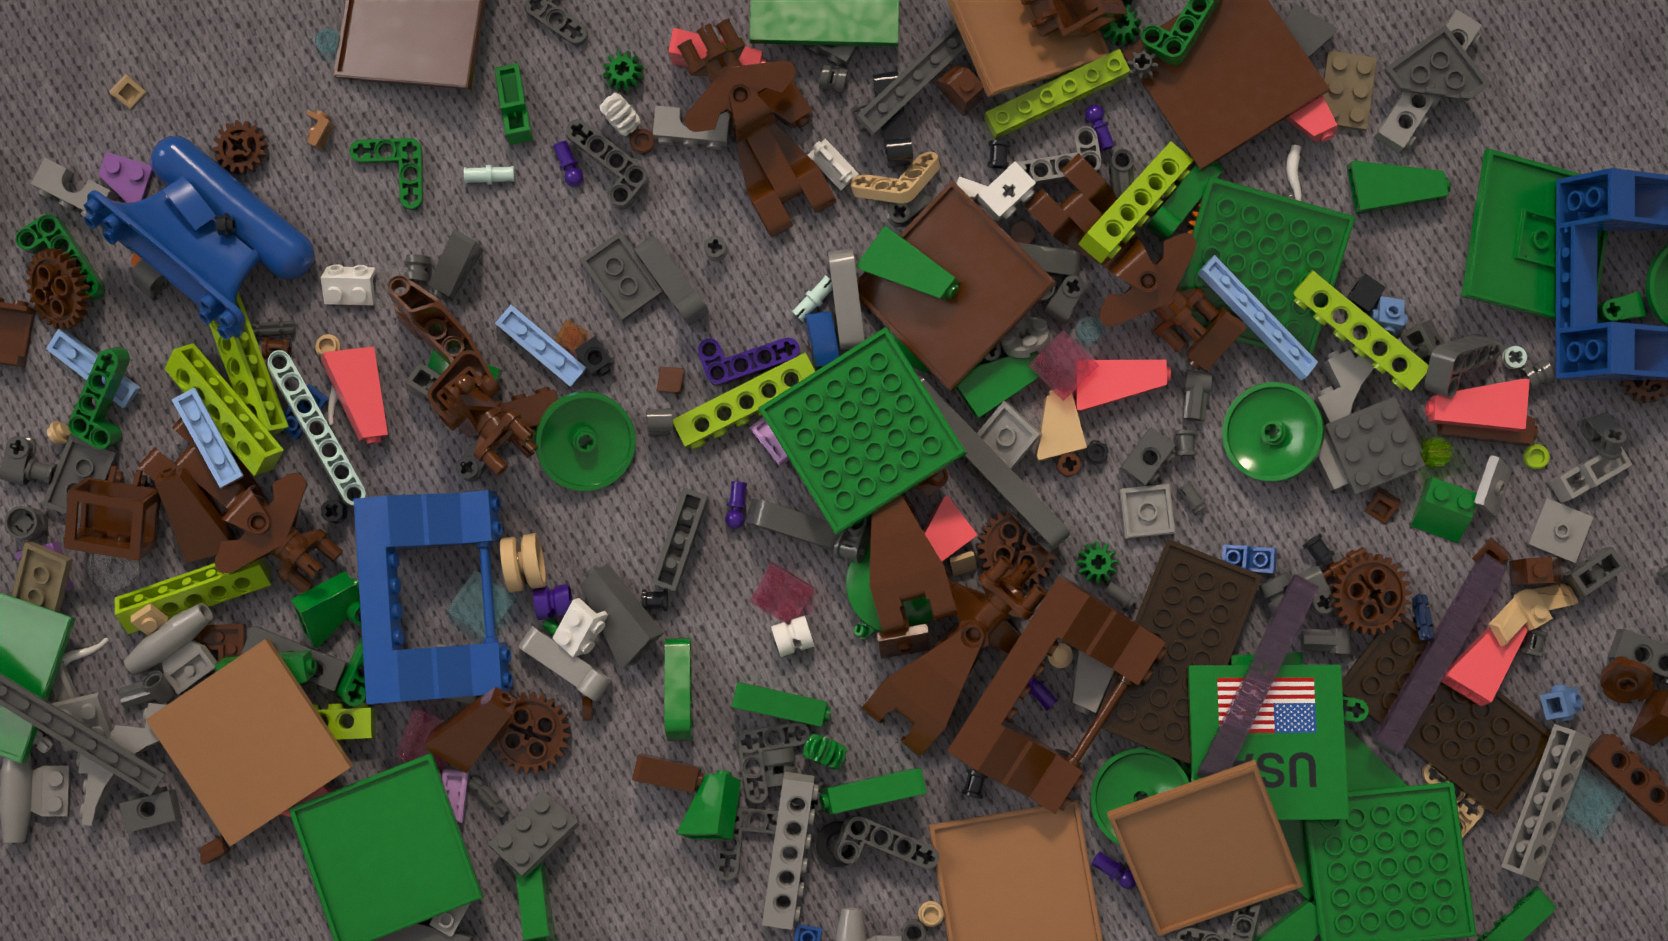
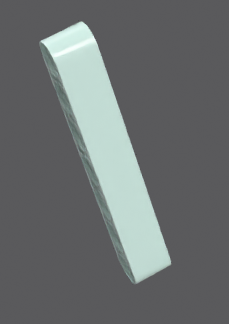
(312, 416)

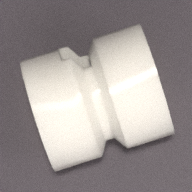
(792, 636)

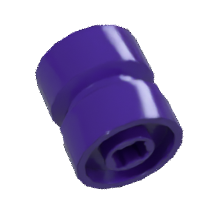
(552, 602)

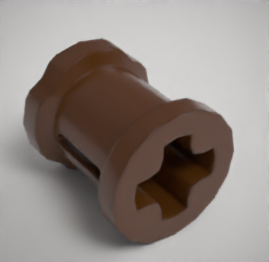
(268, 345)
(1071, 458)

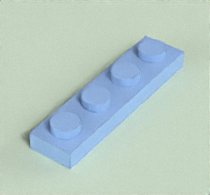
(541, 346)
(82, 359)
(207, 438)

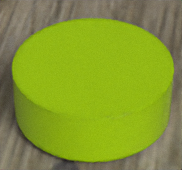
(1536, 456)

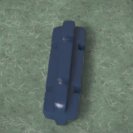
(1423, 617)

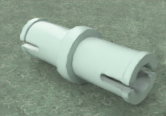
(489, 174)
(813, 298)

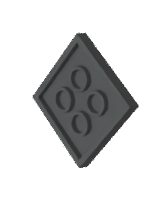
(1374, 445)

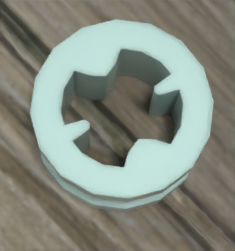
(1505, 357)

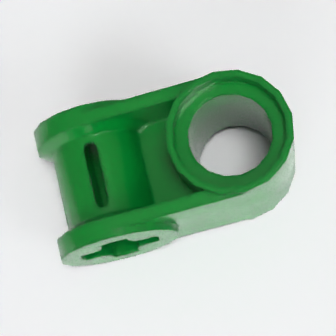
(1622, 308)

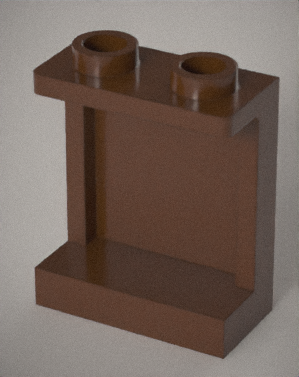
(15, 332)

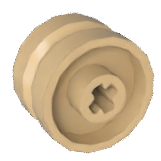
(522, 562)

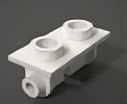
(832, 164)

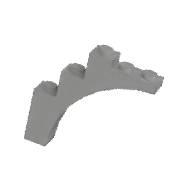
(1347, 376)
(100, 780)

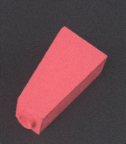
(748, 56)
(1120, 380)
(359, 390)
(1489, 407)
(1483, 666)

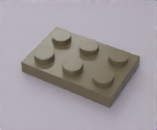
(1350, 87)
(42, 576)

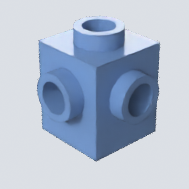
(1390, 314)
(1561, 702)

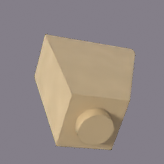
(1059, 428)

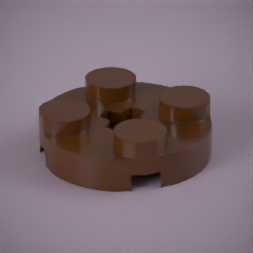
(1622, 669)

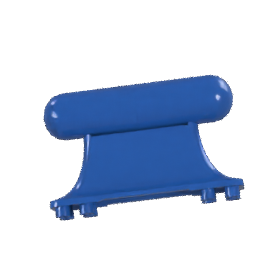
(201, 261)

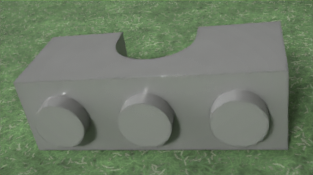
(669, 129)
(54, 181)

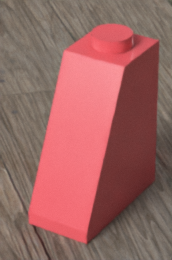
(1315, 121)
(947, 529)

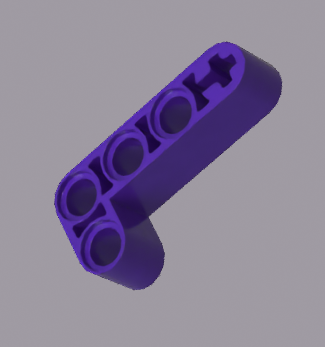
(750, 356)

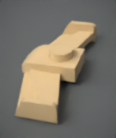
(1530, 608)

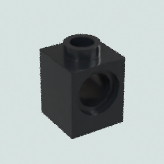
(1365, 293)
(587, 349)

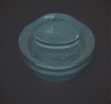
(327, 40)
(1088, 329)

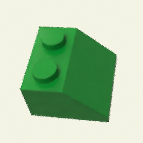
(1444, 509)

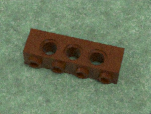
(1600, 757)

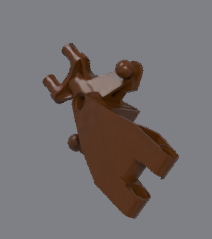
(769, 159)
(1151, 284)
(466, 387)
(266, 526)
(906, 563)
(932, 683)

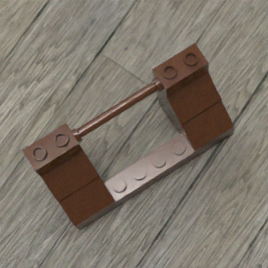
(1016, 757)

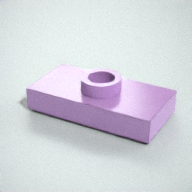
(769, 441)
(456, 786)

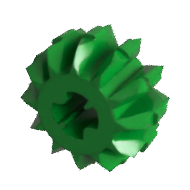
(1128, 30)
(633, 68)
(1091, 556)
(824, 751)

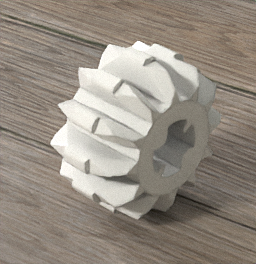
(620, 114)

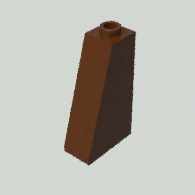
(1522, 437)
(191, 515)
(470, 730)

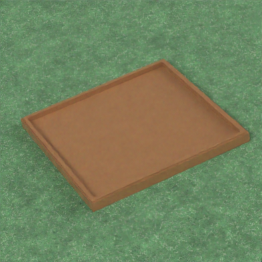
(1011, 51)
(249, 742)
(1205, 848)
(1016, 877)

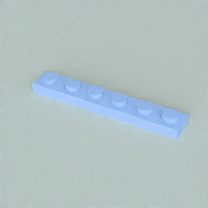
(1257, 317)

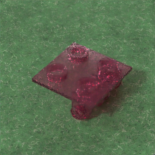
(1063, 365)
(781, 594)
(415, 736)

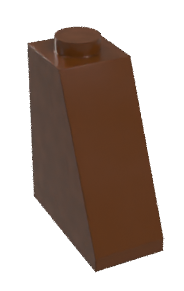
(959, 87)
(788, 106)
(1216, 340)
(1535, 571)
(1652, 720)
(667, 773)

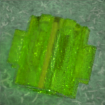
(1436, 452)

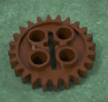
(58, 288)
(995, 540)
(1352, 606)
(522, 755)

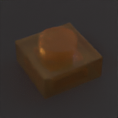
(571, 335)

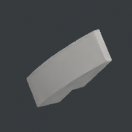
(1587, 475)

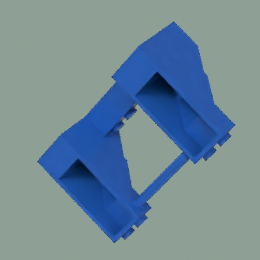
(1587, 205)
(414, 523)

